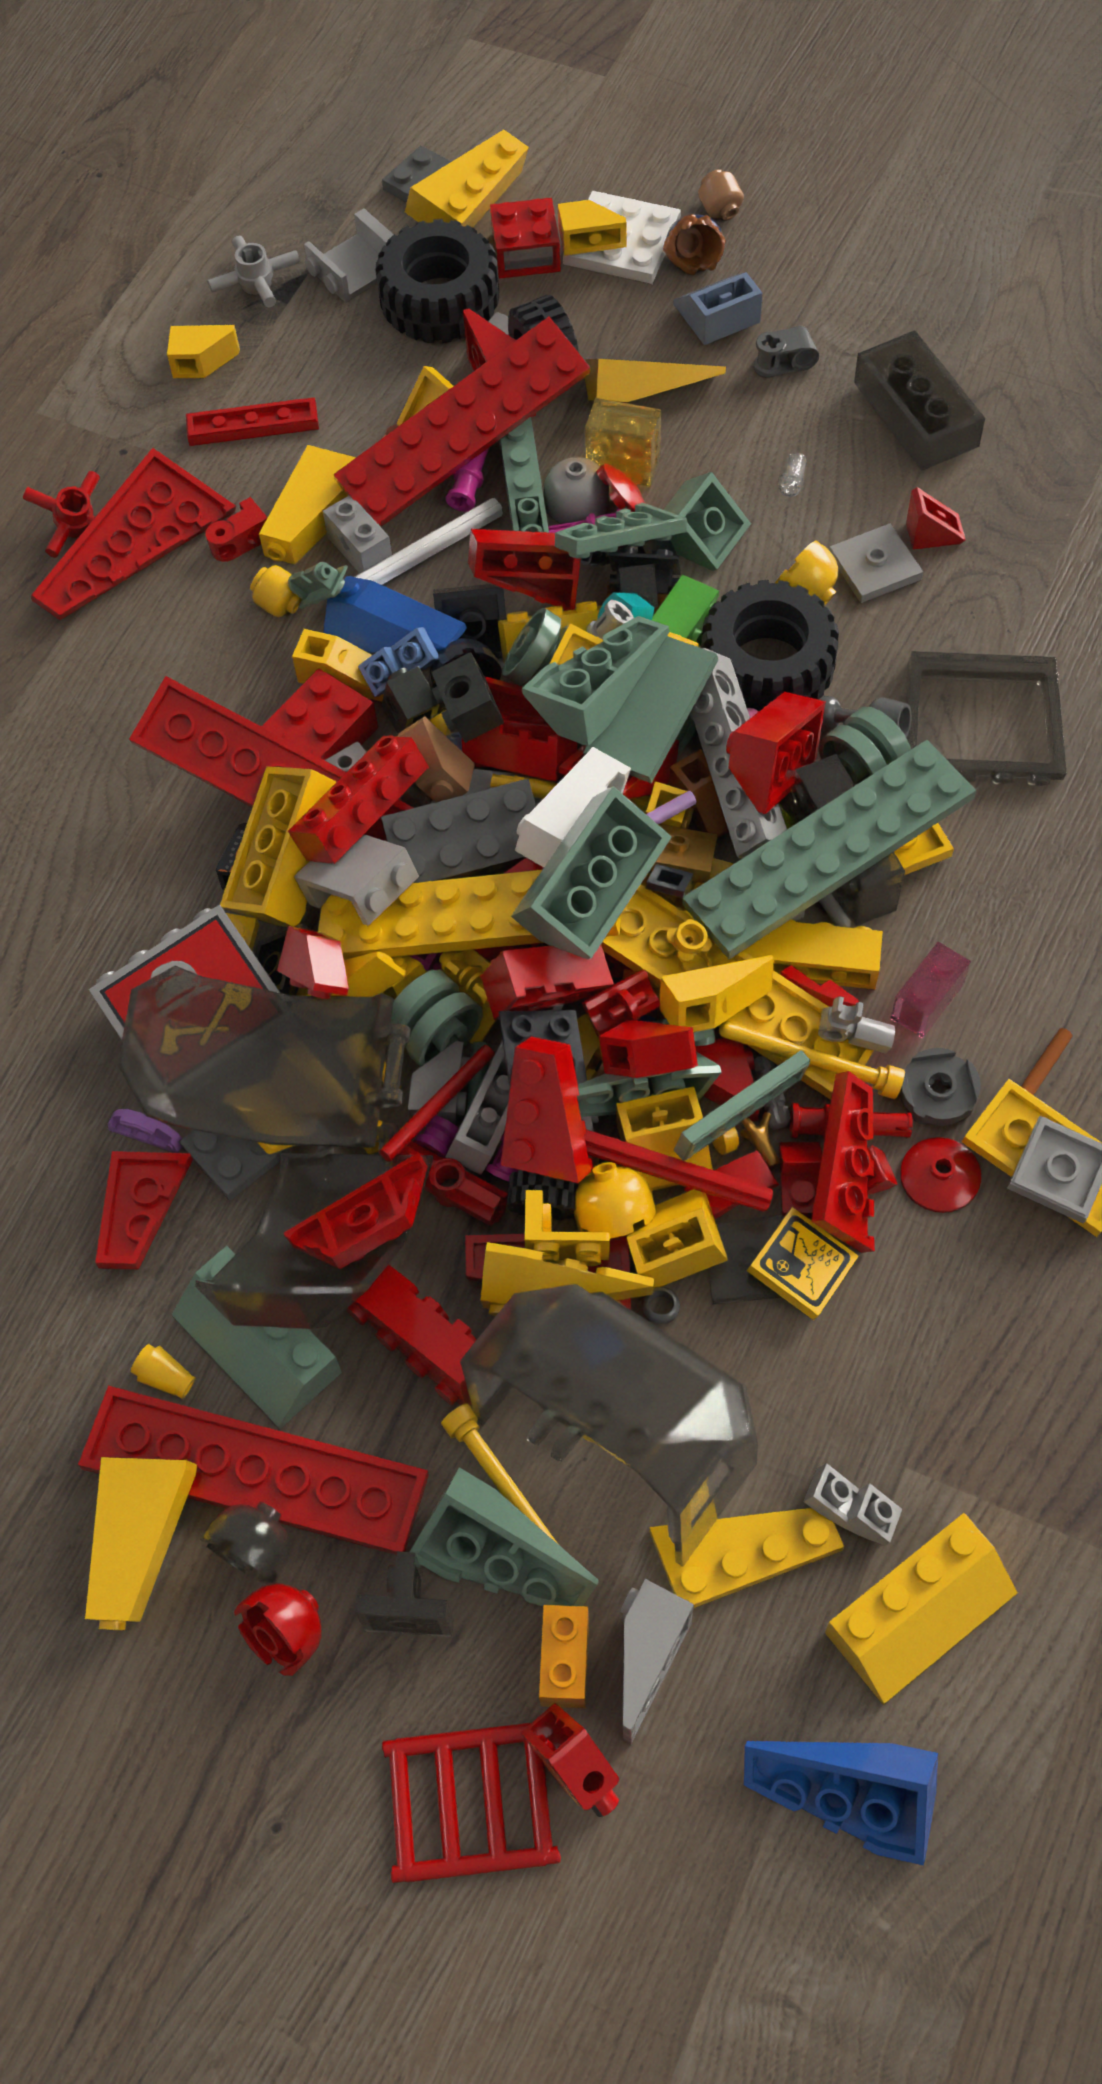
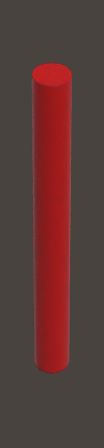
(436, 1103)

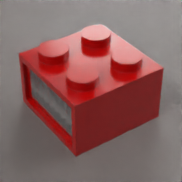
(525, 237)

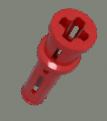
(815, 1120)

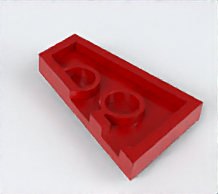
(136, 1203)

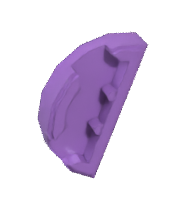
(144, 1129)

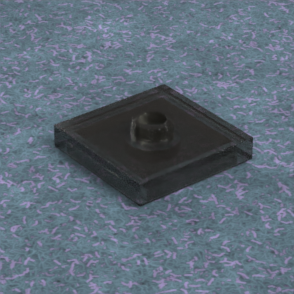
(742, 1244)

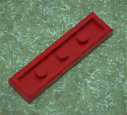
(252, 421)

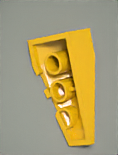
(523, 1270)

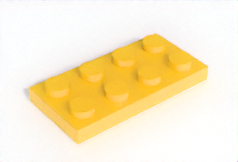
(1004, 1132)

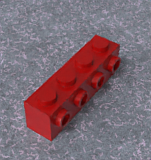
(358, 799)

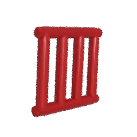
(452, 1862)

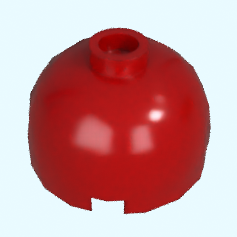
(281, 1625)

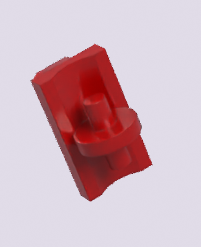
(622, 1001)

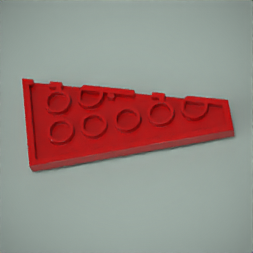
(140, 524)

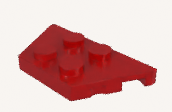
(363, 1217)

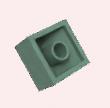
(712, 521)

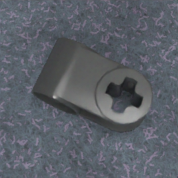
(786, 349)

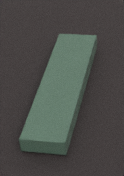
(741, 1106)

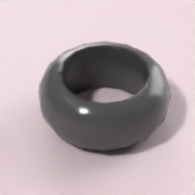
(661, 1318)

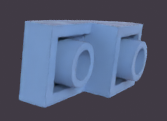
(408, 653)

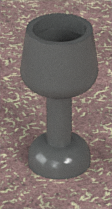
(896, 710)

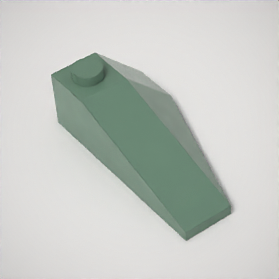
(602, 1093)
(492, 1543)

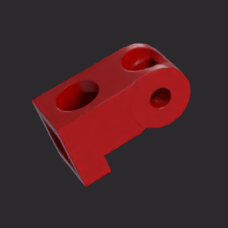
(236, 534)

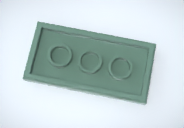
(657, 708)

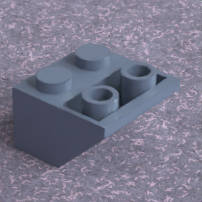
(721, 307)

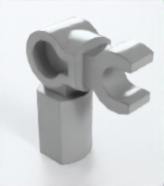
(846, 1022)

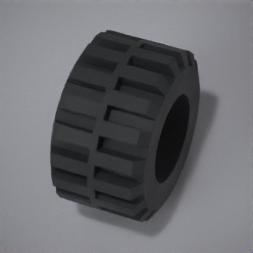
(528, 315)

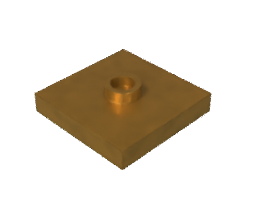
(688, 852)

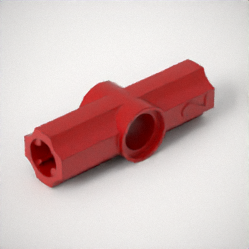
(467, 1194)

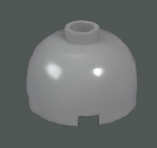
(575, 490)

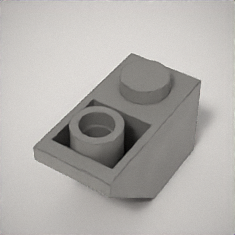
(433, 1076)

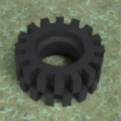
(555, 1192)

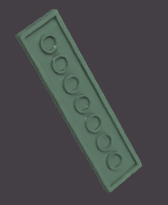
(828, 848)

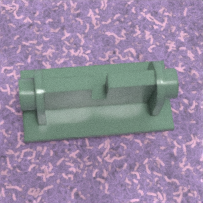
(317, 583)

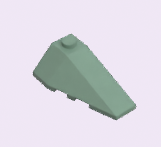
(590, 688)

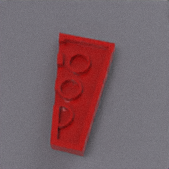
(841, 1191)

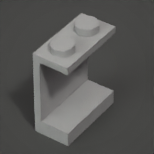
(352, 264)
(367, 875)

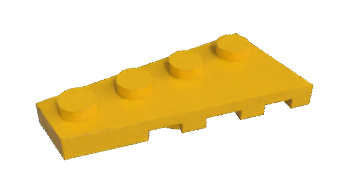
(746, 1552)

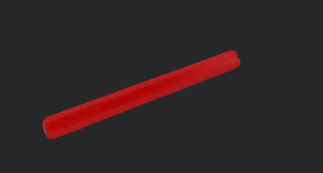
(678, 1171)

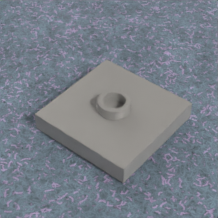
(876, 563)
(1059, 1169)

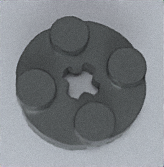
(951, 1070)

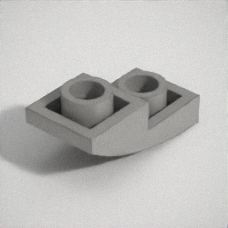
(855, 1509)

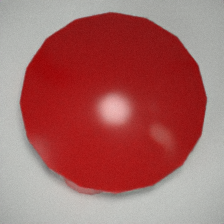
(624, 489)

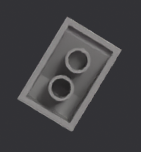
(653, 1634)

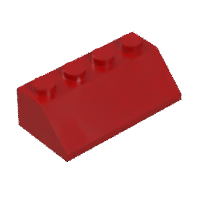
(773, 746)

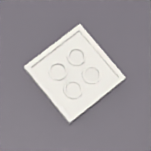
(645, 240)

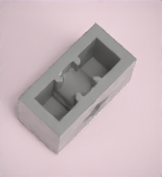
(356, 534)

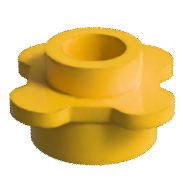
(696, 932)

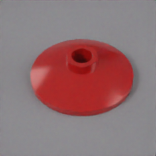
(939, 1190)

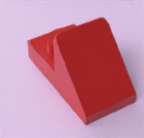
(799, 1175)

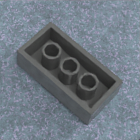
(464, 833)

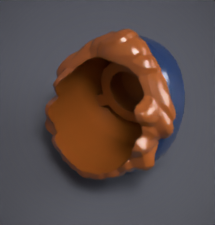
(694, 243)

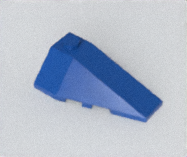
(380, 617)
(862, 1788)

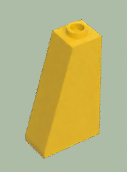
(298, 514)
(132, 1532)

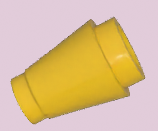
(161, 1371)

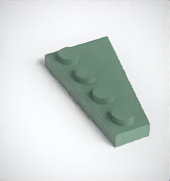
(626, 529)

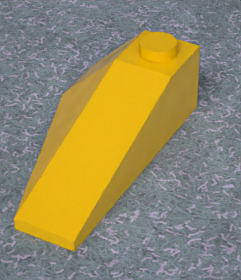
(638, 379)

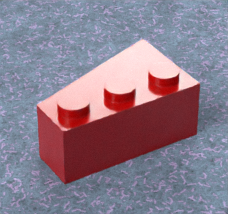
(525, 564)
(521, 746)
(543, 979)
(544, 1114)

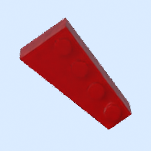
(418, 1331)

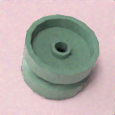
(533, 647)
(865, 743)
(435, 1015)

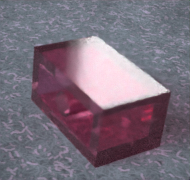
(930, 989)

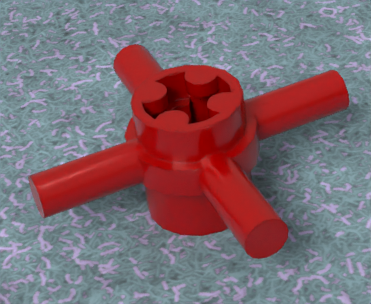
(63, 507)

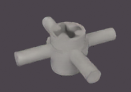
(253, 270)

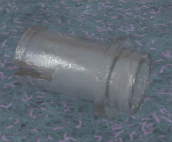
(792, 480)

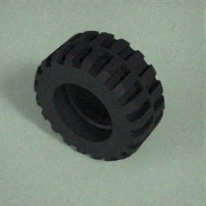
(431, 253)
(779, 614)

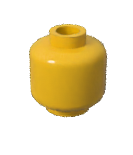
(273, 593)

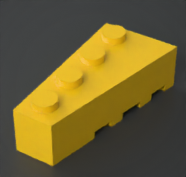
(469, 183)

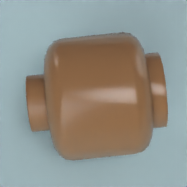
(720, 195)

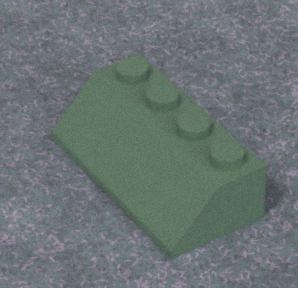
(592, 875)
(270, 1364)

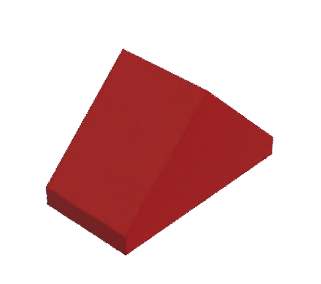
(932, 522)

